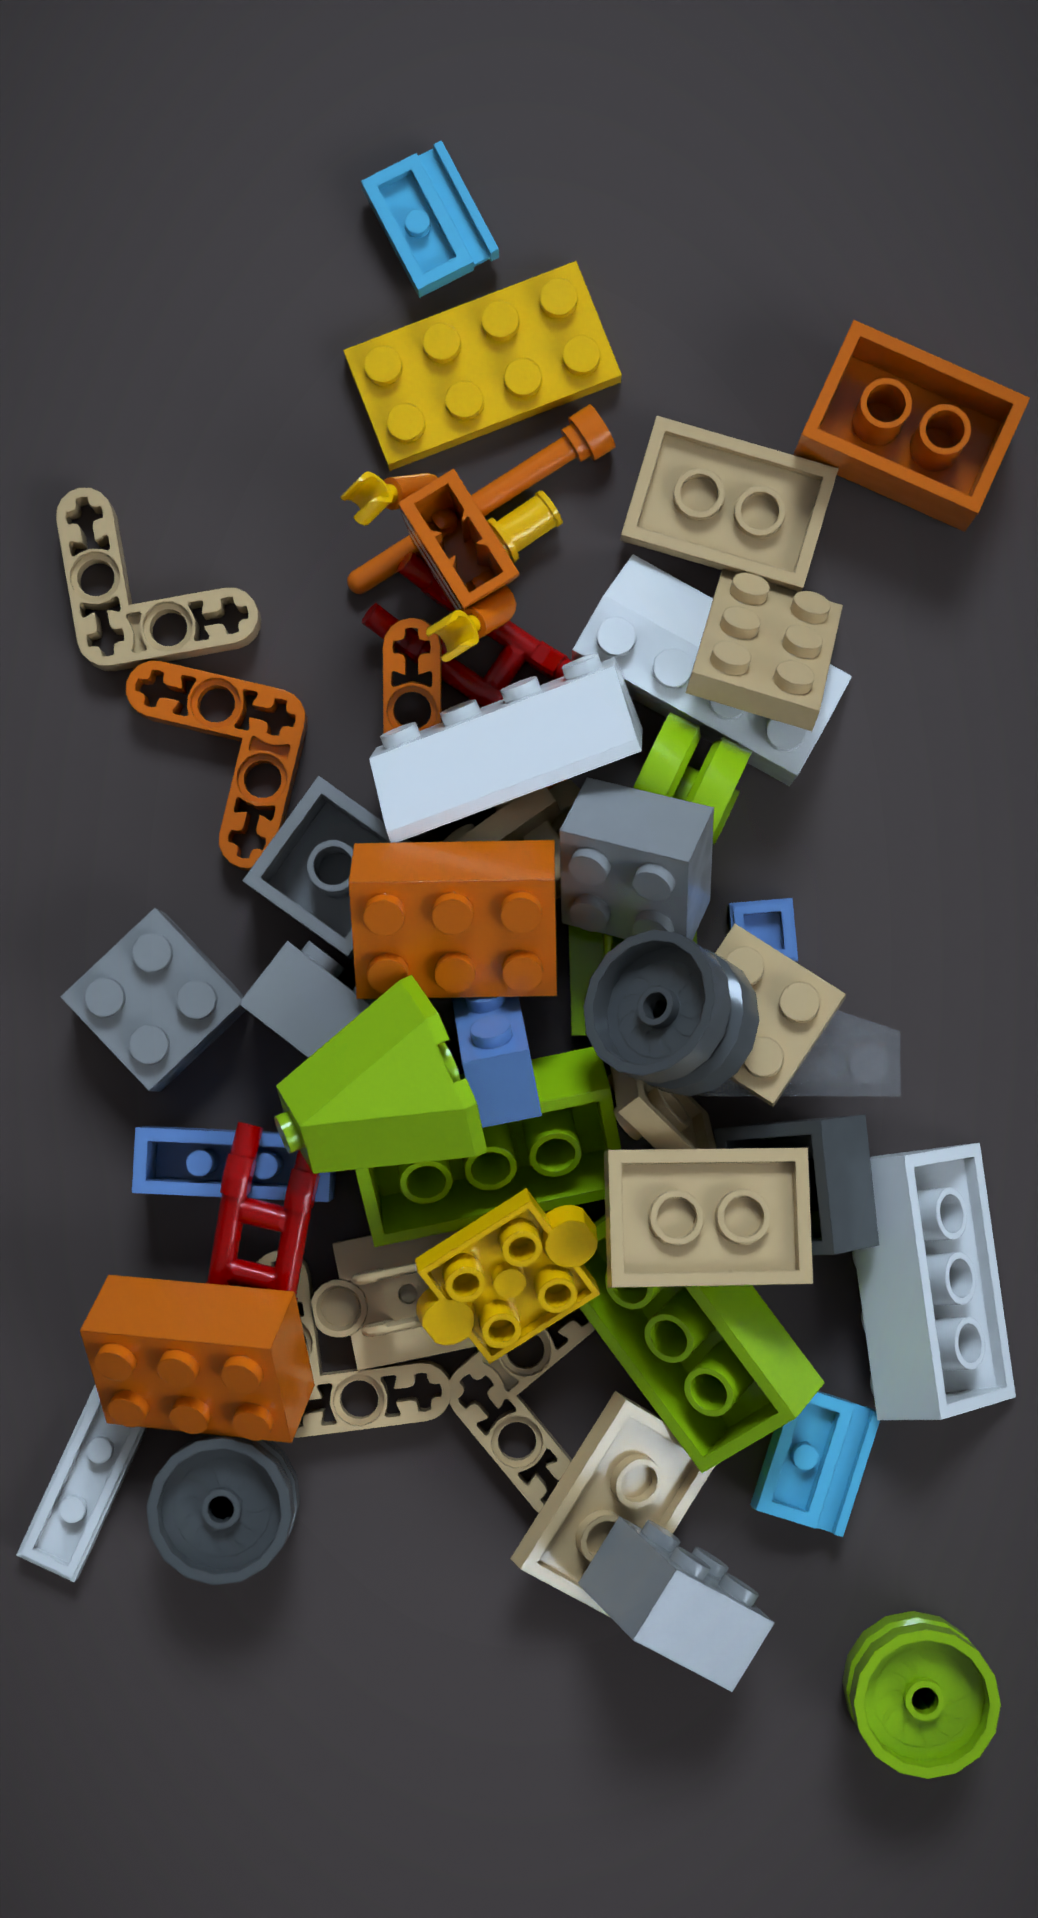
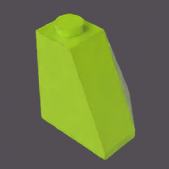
(381, 1092)

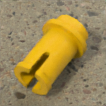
(526, 524)

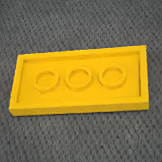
(483, 365)

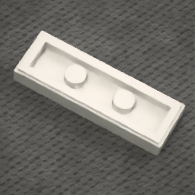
(80, 1492)

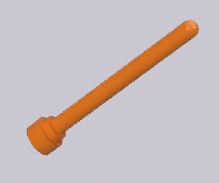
(581, 439)

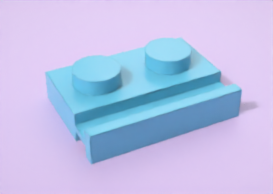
(430, 219)
(817, 1464)

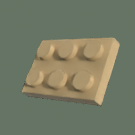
(728, 503)
(766, 649)
(707, 1217)
(622, 1469)

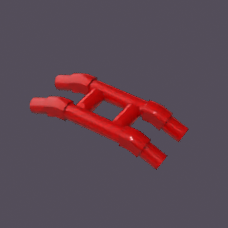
(517, 643)
(239, 1209)

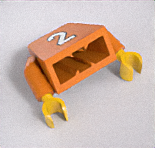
(453, 544)

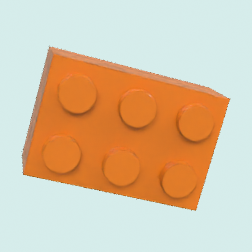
(911, 426)
(455, 917)
(199, 1357)

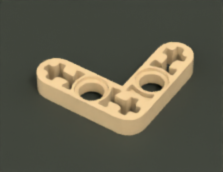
(137, 619)
(405, 1374)
(508, 1382)

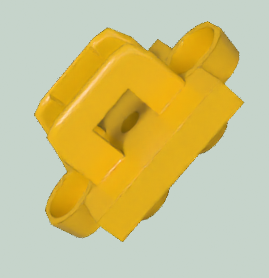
(511, 1271)

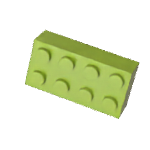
(550, 1155)
(703, 1359)

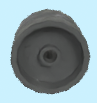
(671, 1013)
(197, 1535)

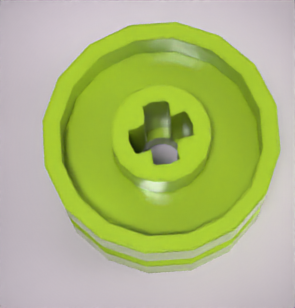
(669, 775)
(935, 1731)

